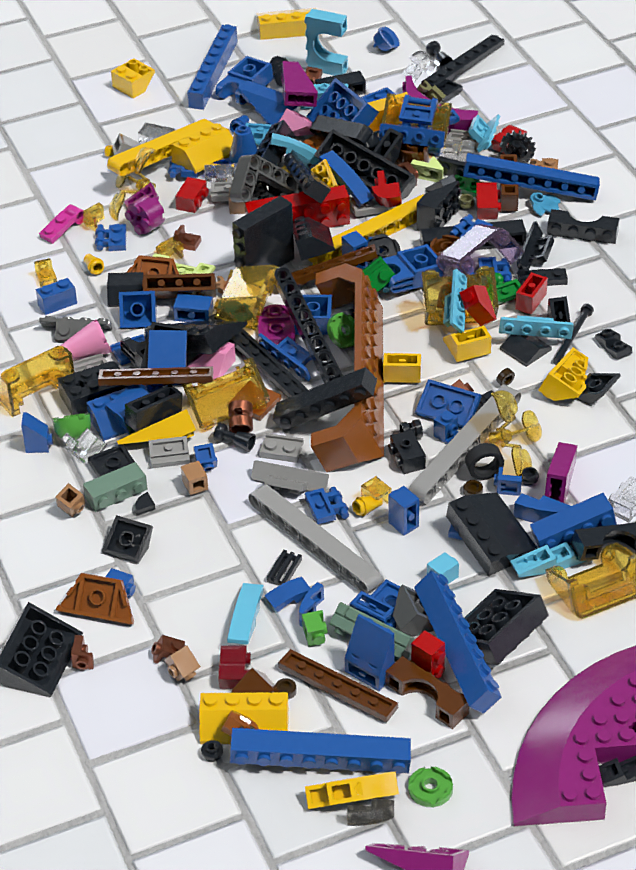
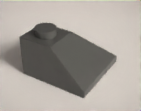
(410, 613)

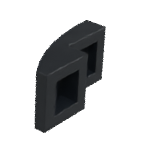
(618, 772)

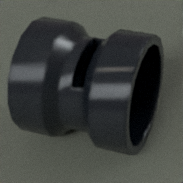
(415, 426)

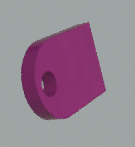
(276, 325)

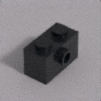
(407, 452)

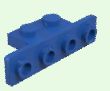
(416, 134)
(289, 353)

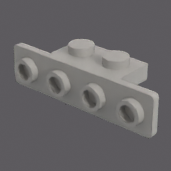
(288, 477)

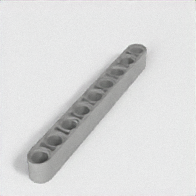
(453, 455)
(315, 539)

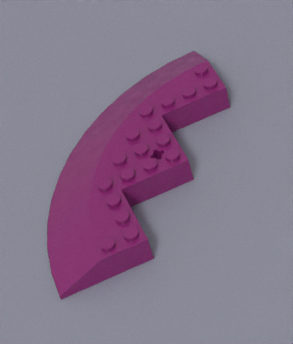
(573, 733)

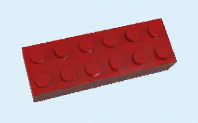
(332, 212)

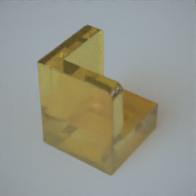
(376, 489)

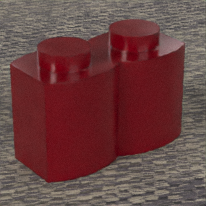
(233, 665)

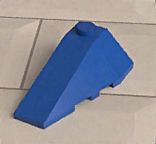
(266, 101)

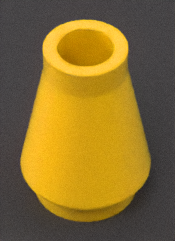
(94, 264)
(365, 505)

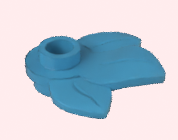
(543, 203)

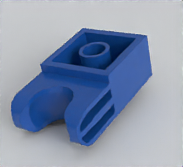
(247, 69)
(409, 266)

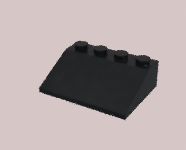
(209, 336)
(489, 530)
(505, 621)
(36, 652)

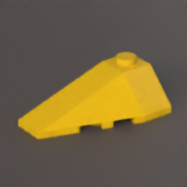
(566, 378)
(171, 427)

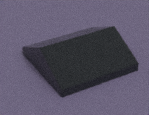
(122, 283)
(525, 348)
(597, 385)
(128, 539)

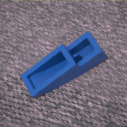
(533, 510)

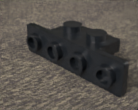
(535, 247)

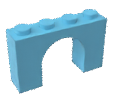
(328, 23)

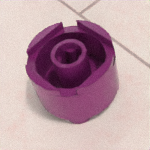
(145, 214)

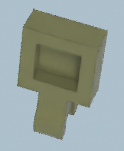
(431, 92)

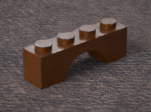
(509, 192)
(408, 678)

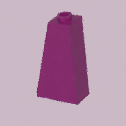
(297, 86)
(561, 471)

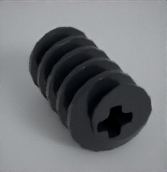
(276, 63)

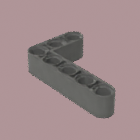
(255, 167)

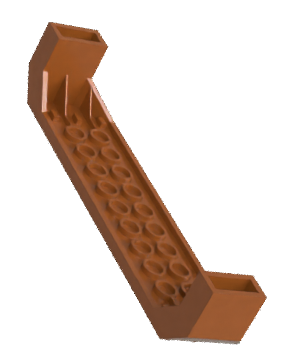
(361, 432)

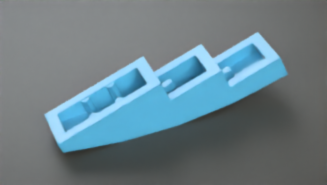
(292, 144)
(543, 558)
(245, 613)

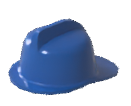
(385, 39)

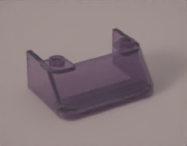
(458, 254)

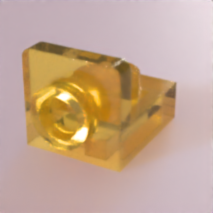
(93, 215)
(45, 272)

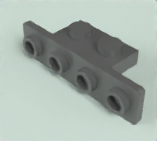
(67, 326)

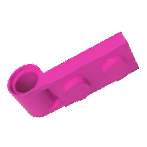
(61, 223)

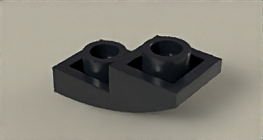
(612, 343)

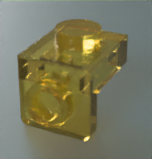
(170, 247)

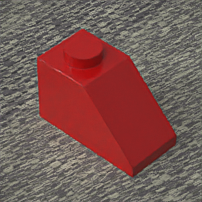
(478, 304)

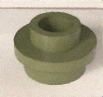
(466, 201)

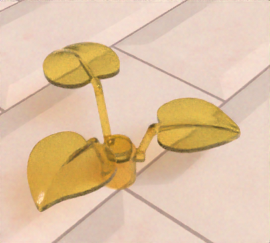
(118, 199)
(507, 409)

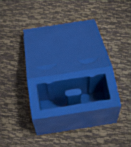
(369, 652)

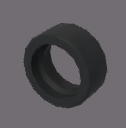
(479, 452)

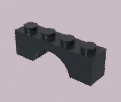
(600, 230)
(589, 541)

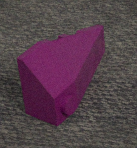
(419, 858)

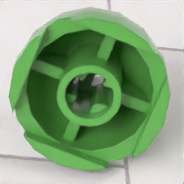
(72, 424)

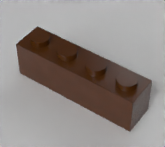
(170, 285)

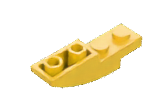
(351, 790)

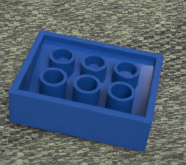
(343, 104)

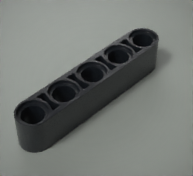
(356, 131)

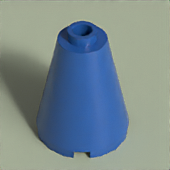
(242, 143)

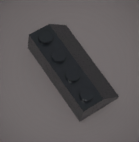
(312, 237)

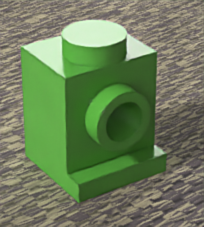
(314, 628)

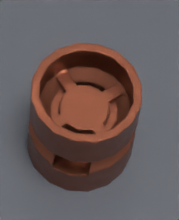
(240, 416)

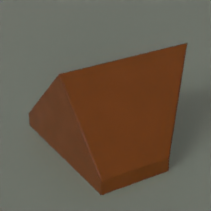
(255, 682)

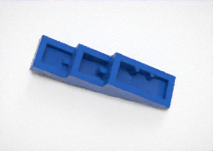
(346, 176)

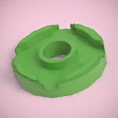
(335, 332)
(430, 797)

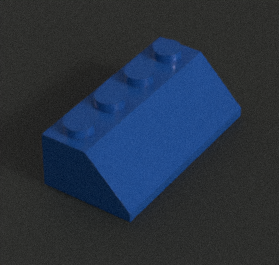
(102, 418)

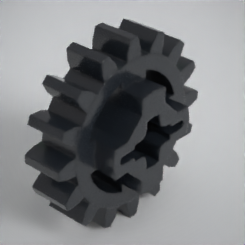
(518, 146)

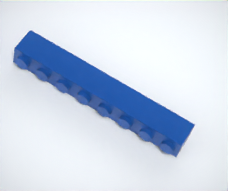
(212, 67)
(531, 176)
(460, 644)
(320, 750)

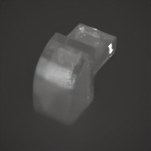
(420, 63)
(220, 172)
(85, 446)

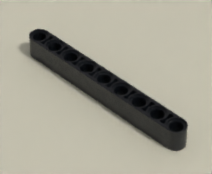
(298, 311)

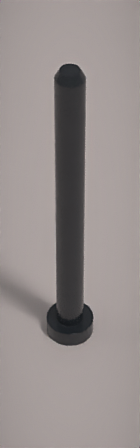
(586, 310)

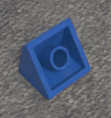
(137, 309)
(117, 405)

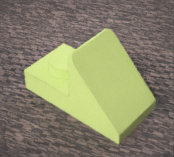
(429, 171)

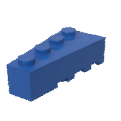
(561, 526)

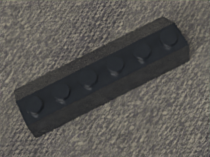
(366, 162)

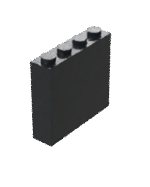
(265, 235)

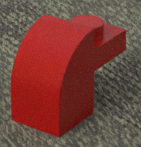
(386, 194)

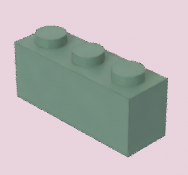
(115, 486)

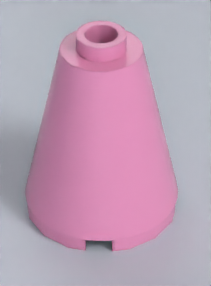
(87, 342)

